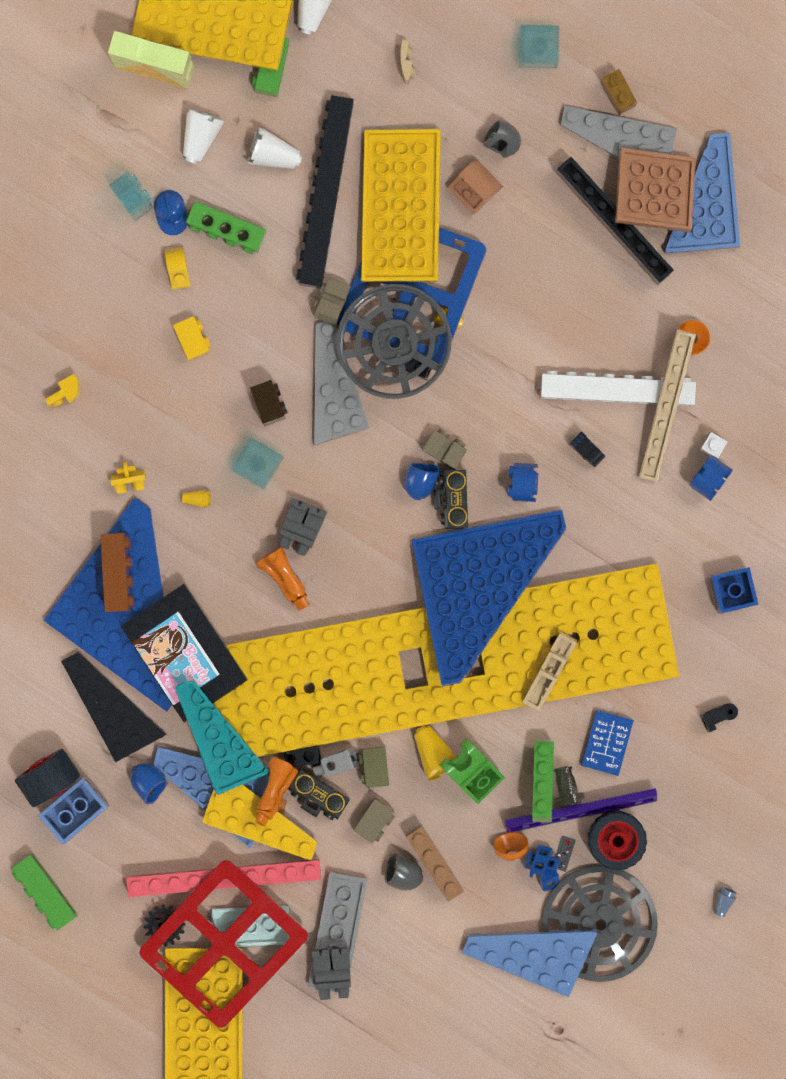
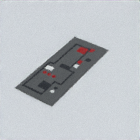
(564, 852)

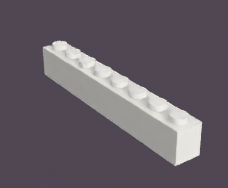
(610, 388)

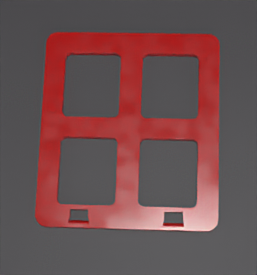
(224, 943)

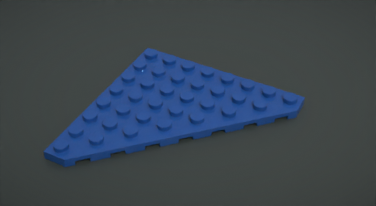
(475, 580)
(82, 613)

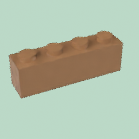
(434, 863)

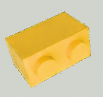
(192, 339)

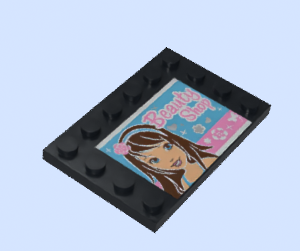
(183, 646)

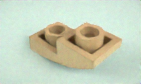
(407, 68)

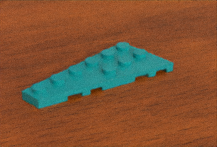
(220, 746)

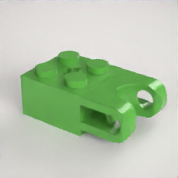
(473, 772)

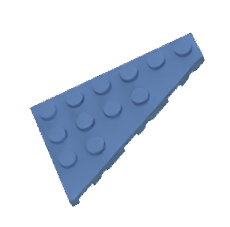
(713, 202)
(192, 778)
(543, 958)

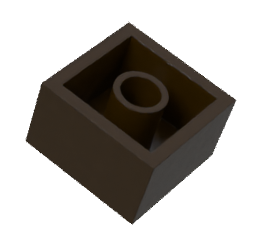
(268, 403)

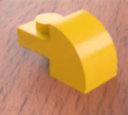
(177, 268)
(69, 390)

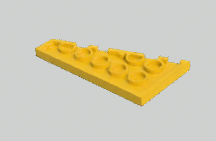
(236, 813)

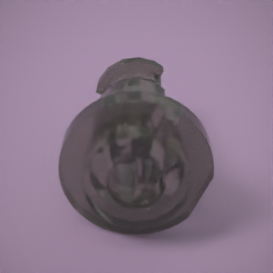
(567, 788)

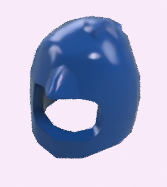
(419, 481)
(144, 779)

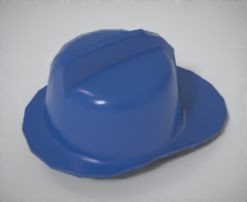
(170, 212)

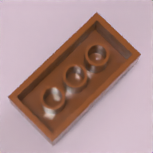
(116, 572)

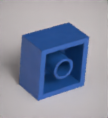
(734, 590)

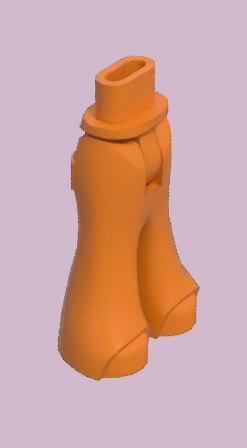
(280, 570)
(280, 779)

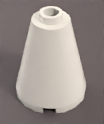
(311, 14)
(199, 134)
(272, 151)

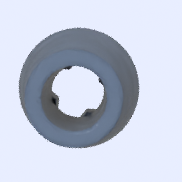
(724, 901)

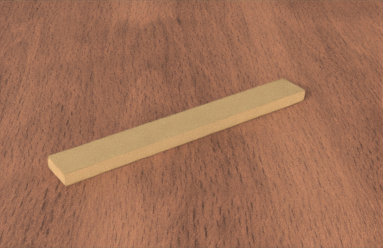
(667, 405)

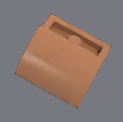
(475, 186)

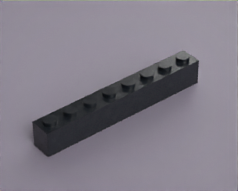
(605, 212)

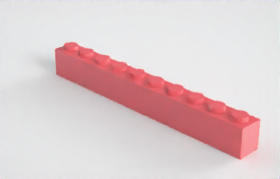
(189, 880)

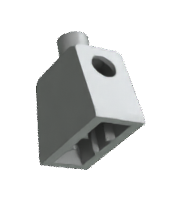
(343, 762)

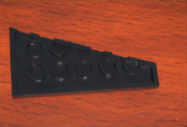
(115, 716)

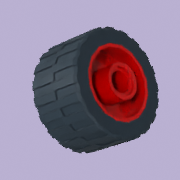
(47, 778)
(631, 846)

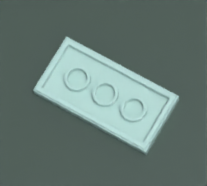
(260, 933)

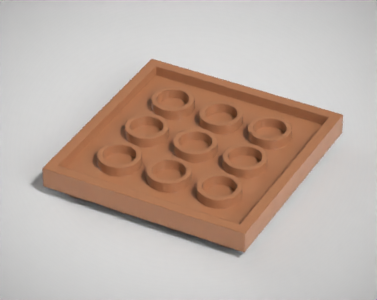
(655, 190)

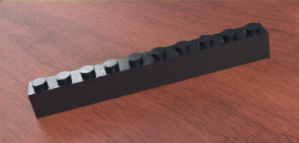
(326, 191)

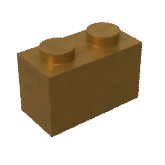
(619, 91)

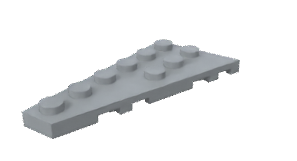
(615, 132)
(336, 397)

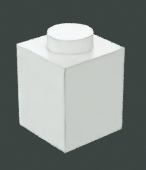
(713, 445)

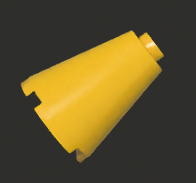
(432, 752)

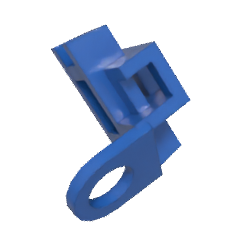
(547, 873)

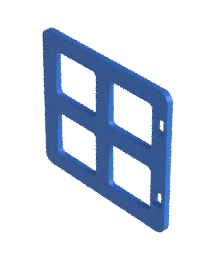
(455, 302)

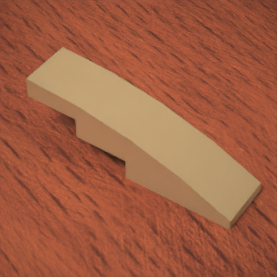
(549, 671)

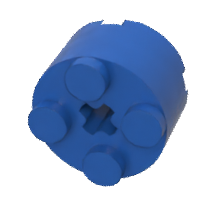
(710, 477)
(524, 482)

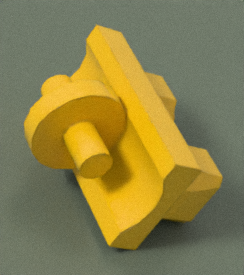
(128, 475)

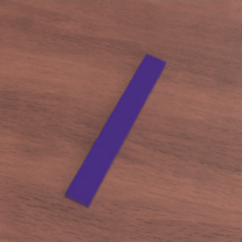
(585, 809)

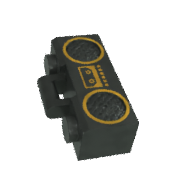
(456, 507)
(326, 797)

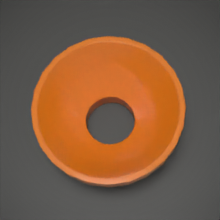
(702, 334)
(511, 842)

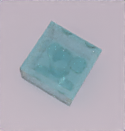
(539, 46)
(131, 196)
(257, 463)

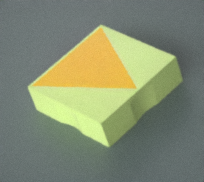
(151, 59)

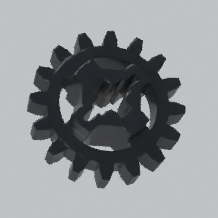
(156, 923)

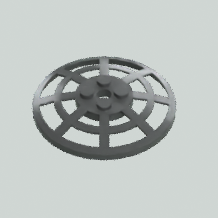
(385, 333)
(607, 912)

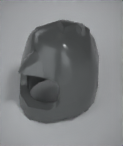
(503, 138)
(405, 876)

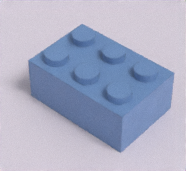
(73, 810)

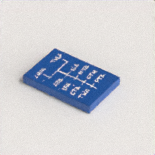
(607, 743)

